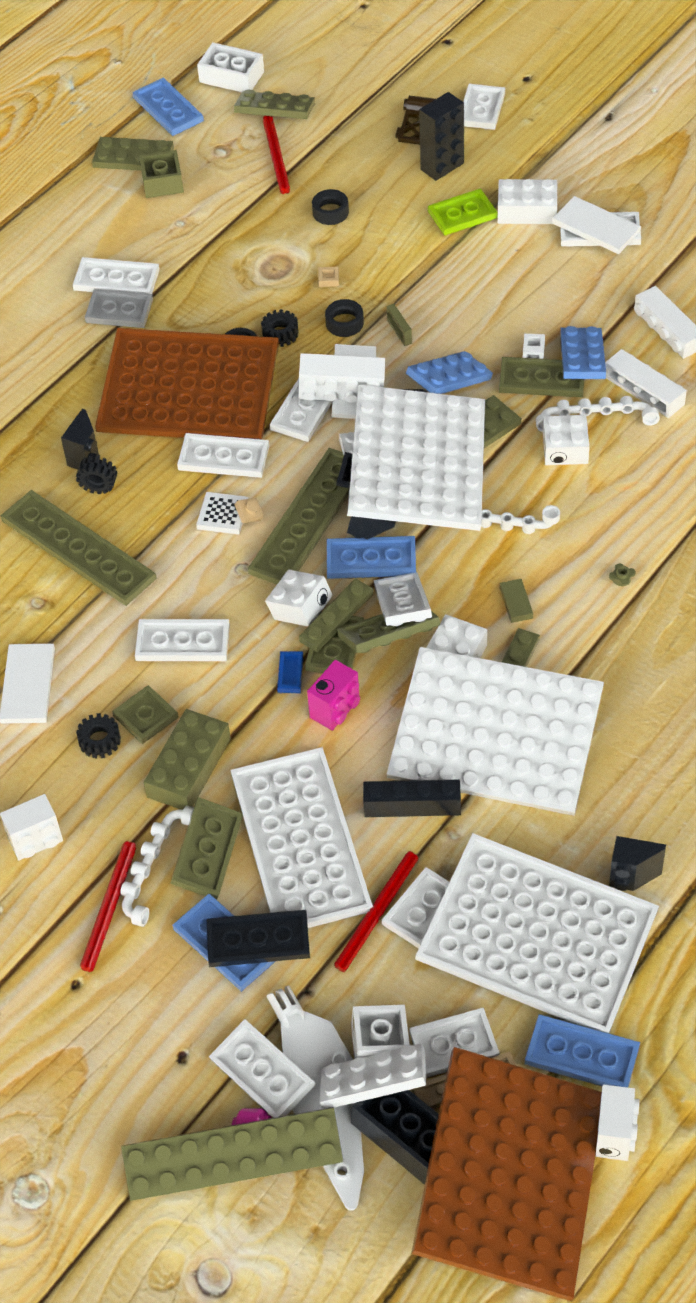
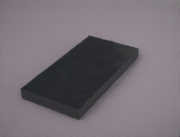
(257, 938)

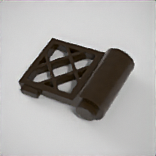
(412, 108)

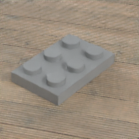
(119, 308)

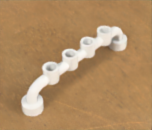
(649, 414)
(550, 516)
(141, 871)

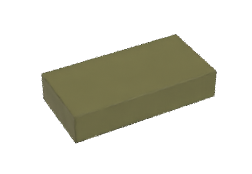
(399, 324)
(516, 600)

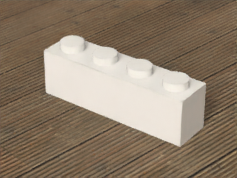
(667, 321)
(645, 383)

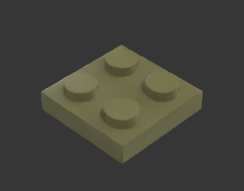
(145, 714)

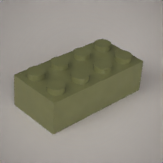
(187, 760)

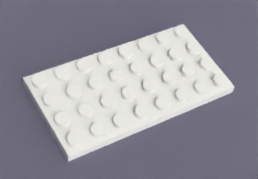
(301, 838)

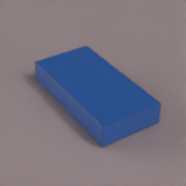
(290, 672)

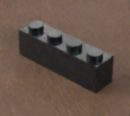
(412, 798)

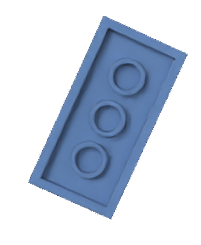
(168, 106)
(582, 353)
(449, 373)
(370, 557)
(193, 930)
(581, 1052)

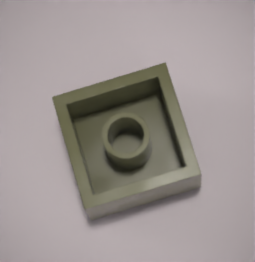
(161, 173)

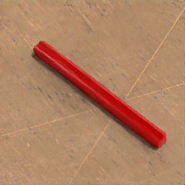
(276, 154)
(108, 907)
(376, 912)

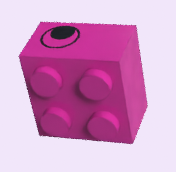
(333, 695)

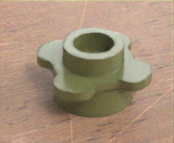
(622, 575)

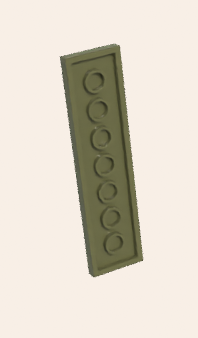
(302, 522)
(79, 547)
(232, 1153)

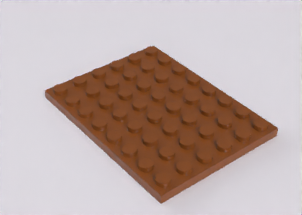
(187, 384)
(509, 1174)

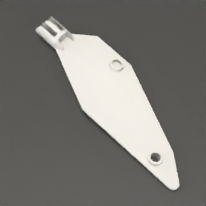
(312, 1045)

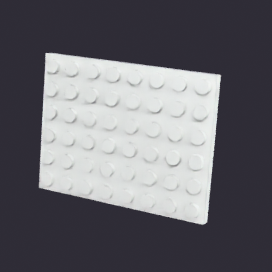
(417, 458)
(497, 729)
(538, 934)

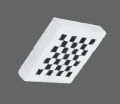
(220, 513)

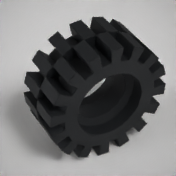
(280, 319)
(96, 475)
(102, 746)

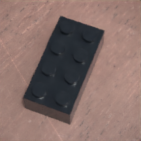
(441, 136)
(400, 1127)

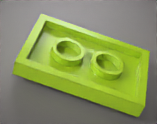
(462, 211)

